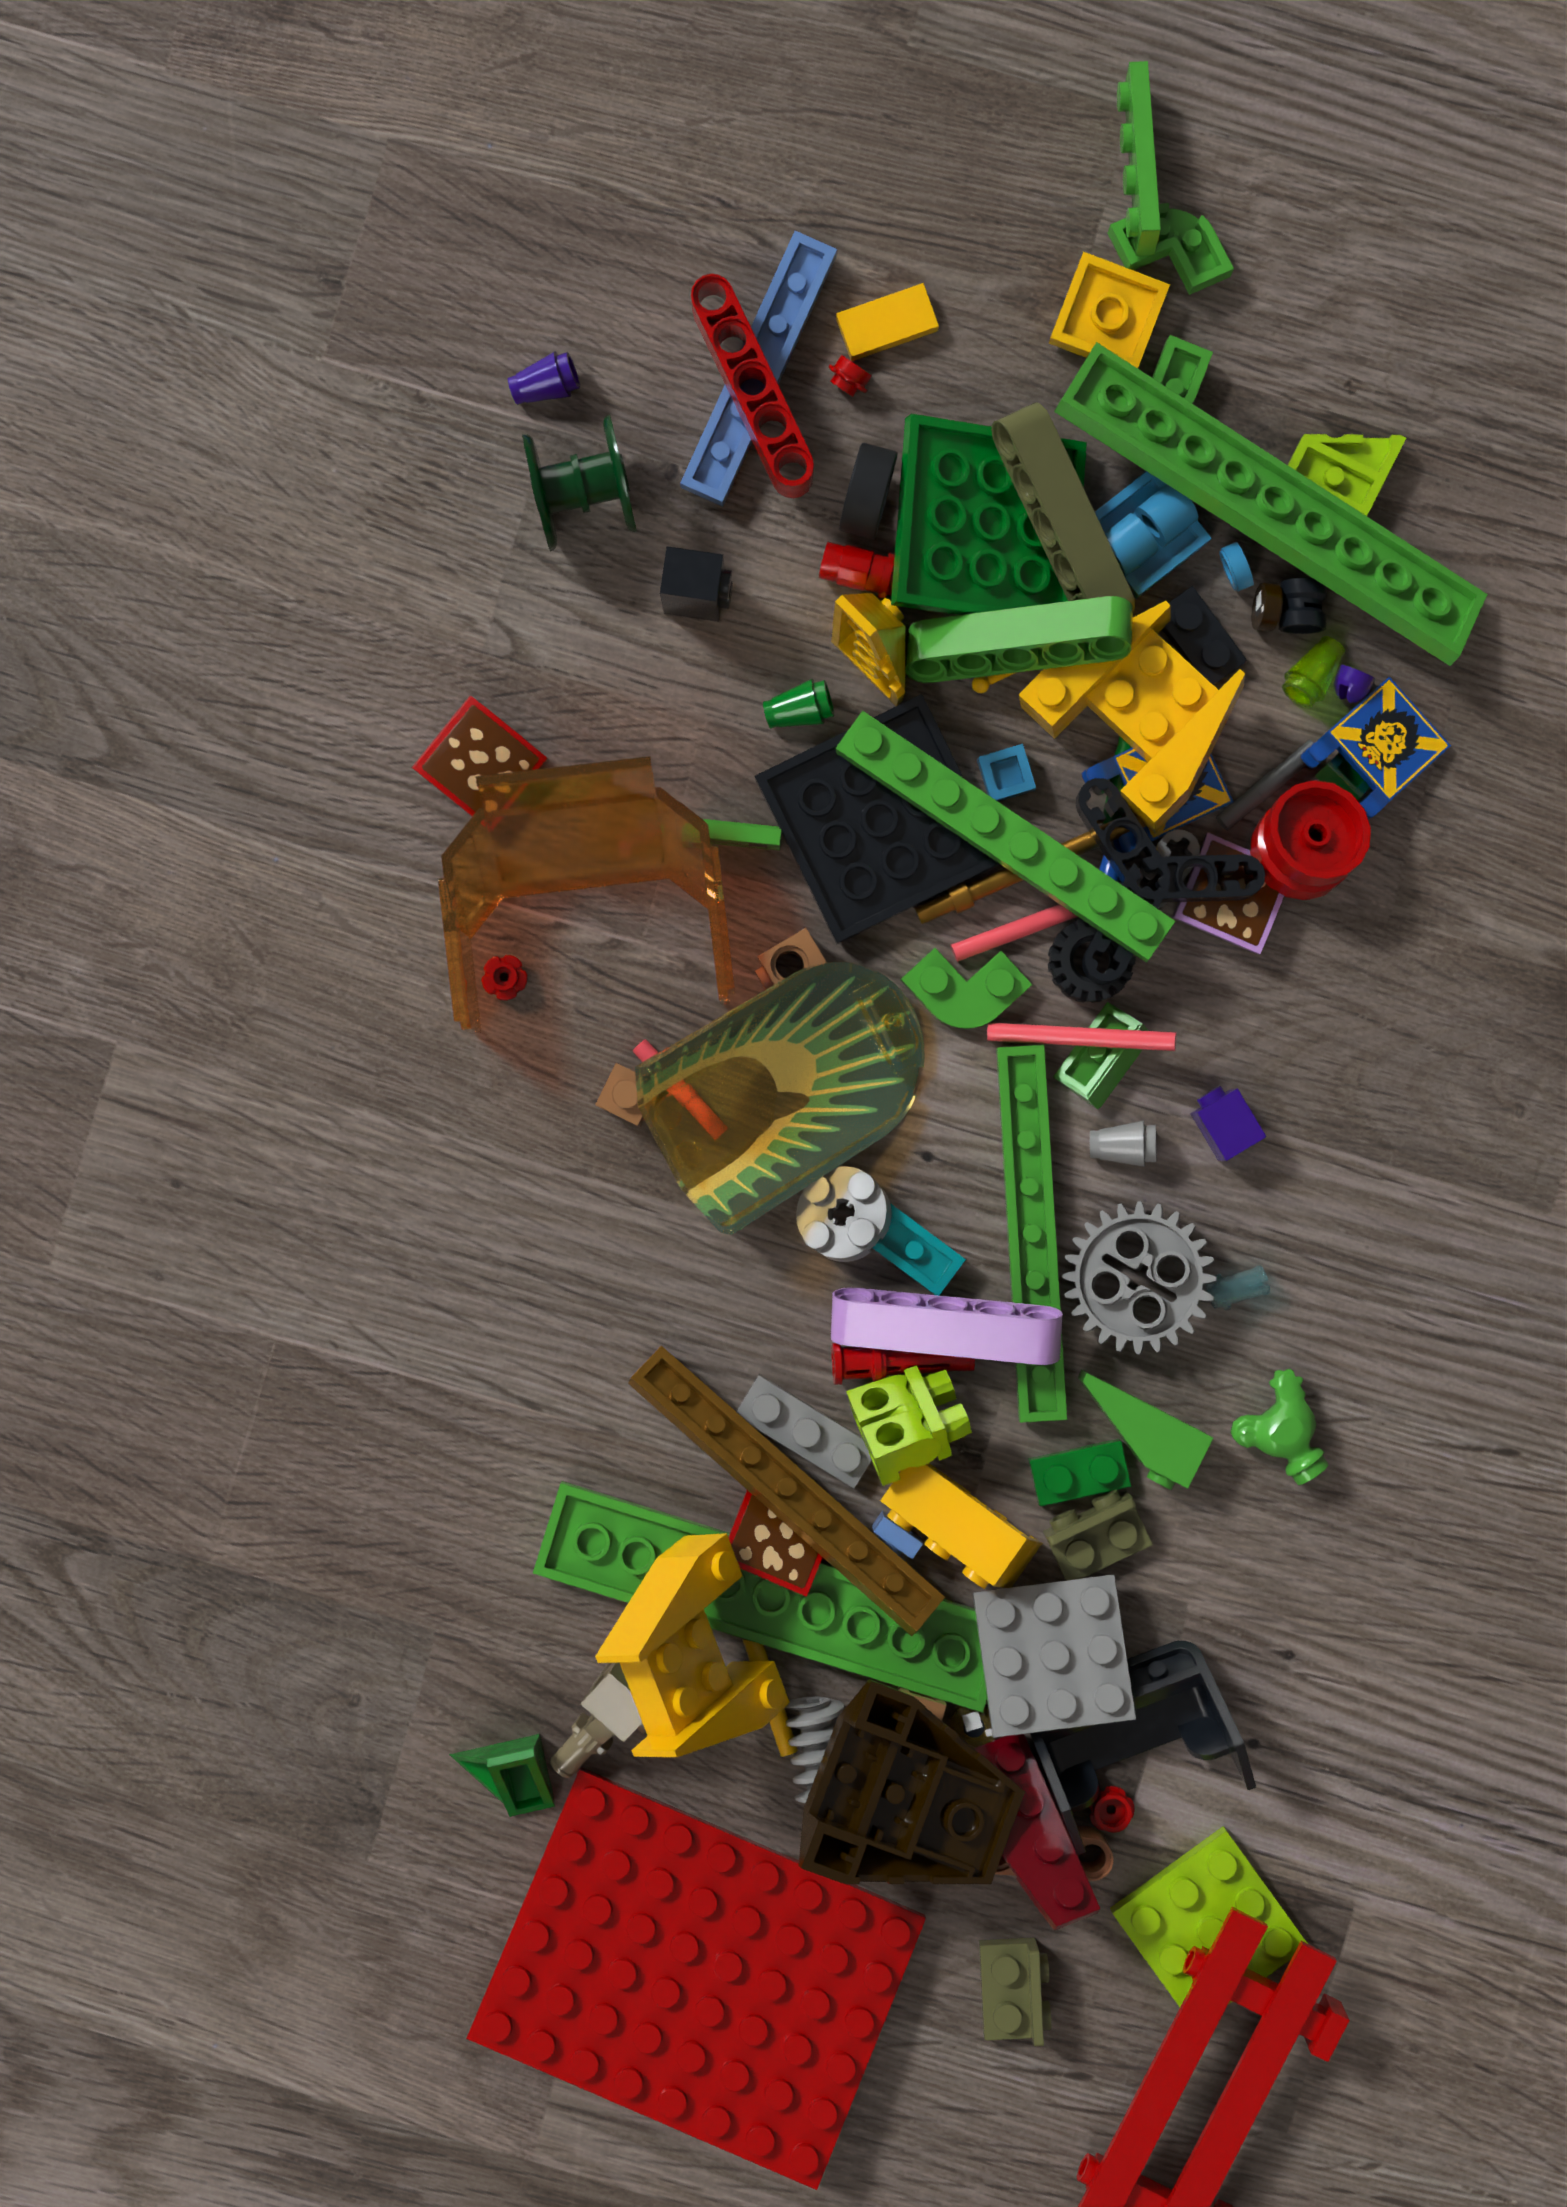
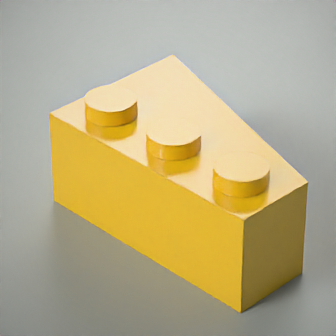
(960, 1526)

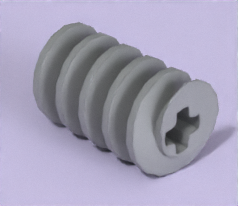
(816, 1723)

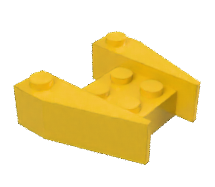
(1152, 704)
(674, 1659)

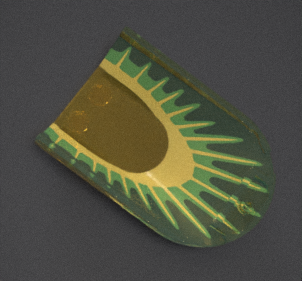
(782, 1089)

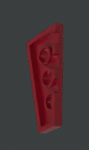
(1038, 1841)

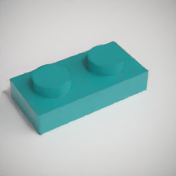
(918, 1253)

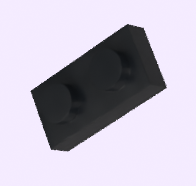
(1202, 637)

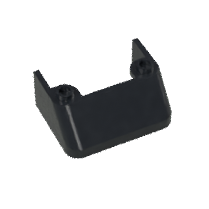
(1171, 1701)

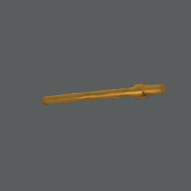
(963, 896)

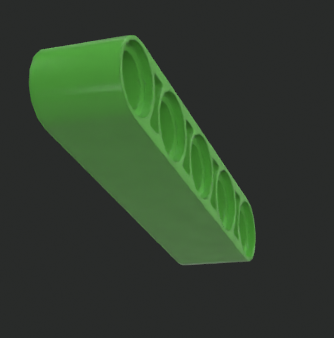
(1019, 639)

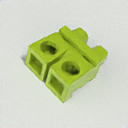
(902, 1420)

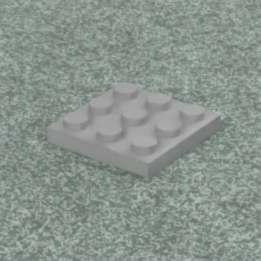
(1053, 1656)

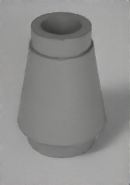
(1125, 1143)

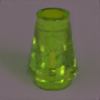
(1312, 675)

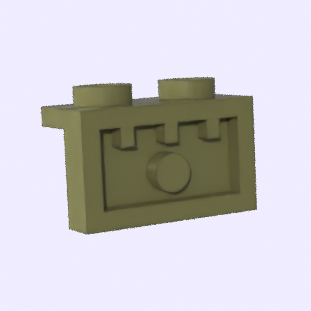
(1096, 1536)
(1012, 1990)

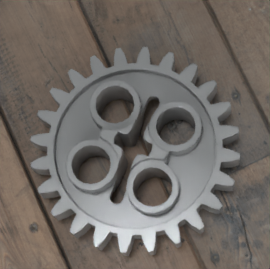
(1161, 1241)

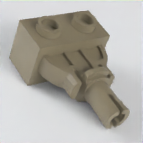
(611, 1713)

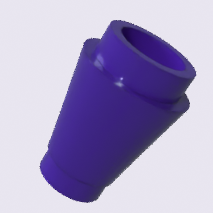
(545, 380)

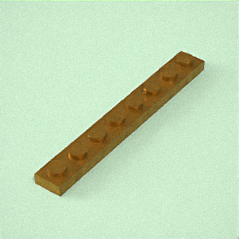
(786, 1490)

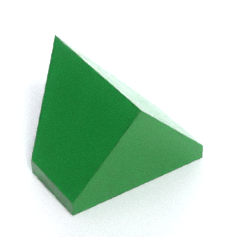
(512, 1773)

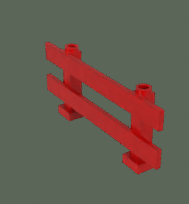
(1286, 2013)

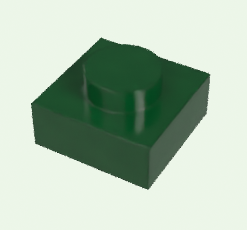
(1341, 773)

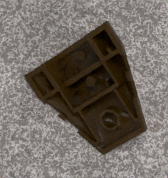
(904, 1799)

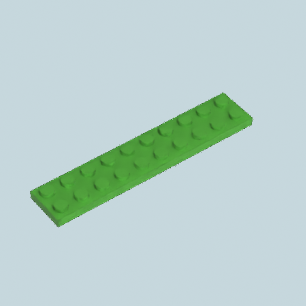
(1272, 503)
(612, 1544)

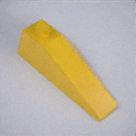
(873, 640)

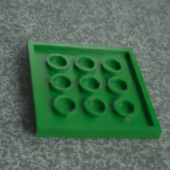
(963, 526)

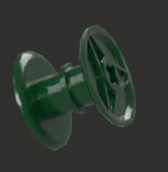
(578, 483)

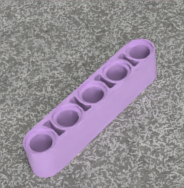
(946, 1326)

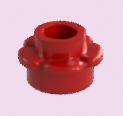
(849, 376)
(504, 990)
(1114, 1821)

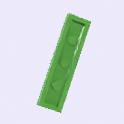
(1140, 174)

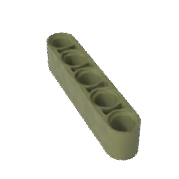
(1058, 505)

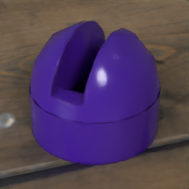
(1352, 684)

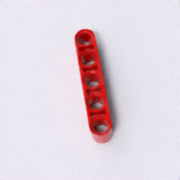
(751, 364)

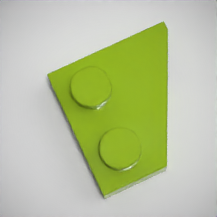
(1347, 465)

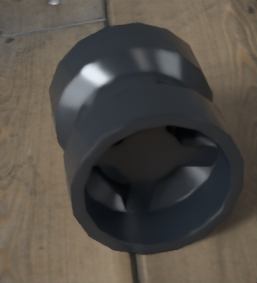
(1303, 606)

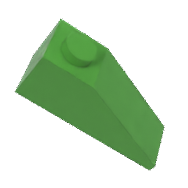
(1155, 1437)

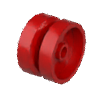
(1311, 839)

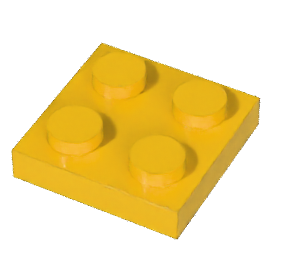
(1109, 308)

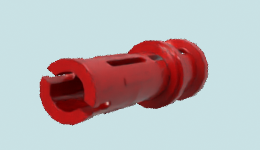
(877, 1363)

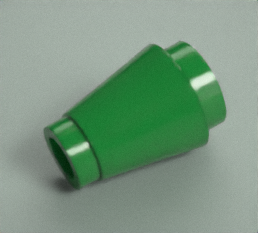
(800, 706)

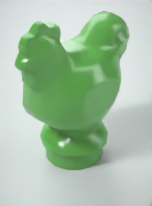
(1284, 1429)

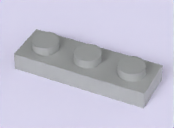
(805, 1431)

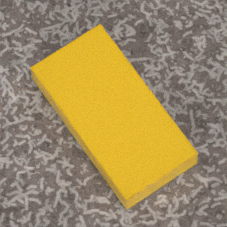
(887, 322)

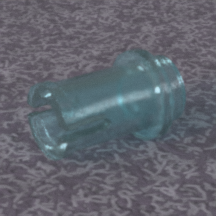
(1238, 1287)

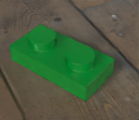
(1079, 1472)

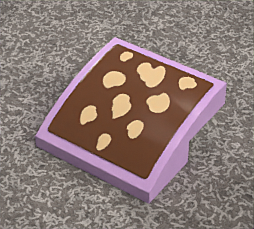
(1237, 922)

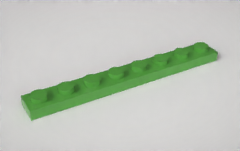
(1005, 836)
(1030, 1215)

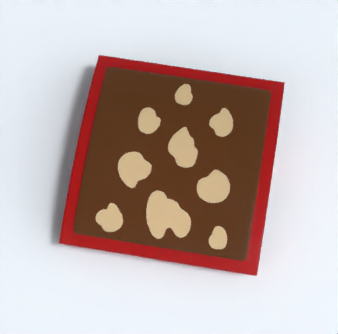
(473, 746)
(771, 1548)

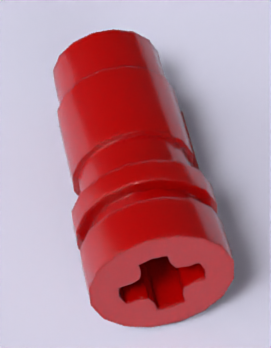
(858, 568)

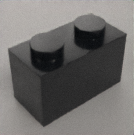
(695, 584)

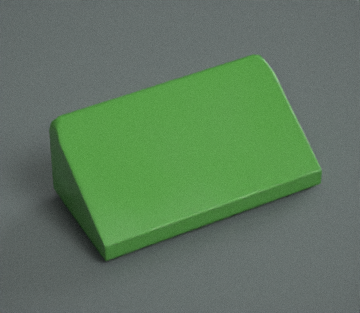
(1097, 1070)

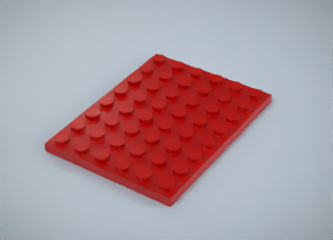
(697, 1978)

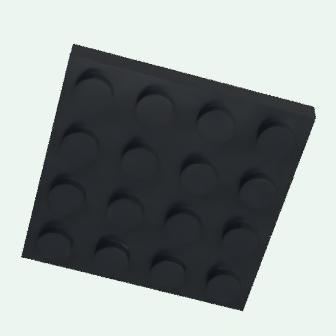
(861, 842)

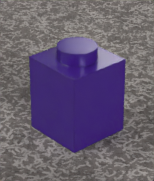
(1227, 1123)

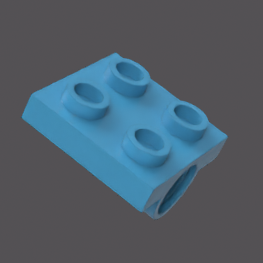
(1151, 531)

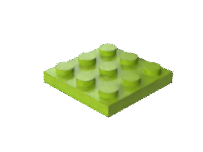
(1189, 1905)

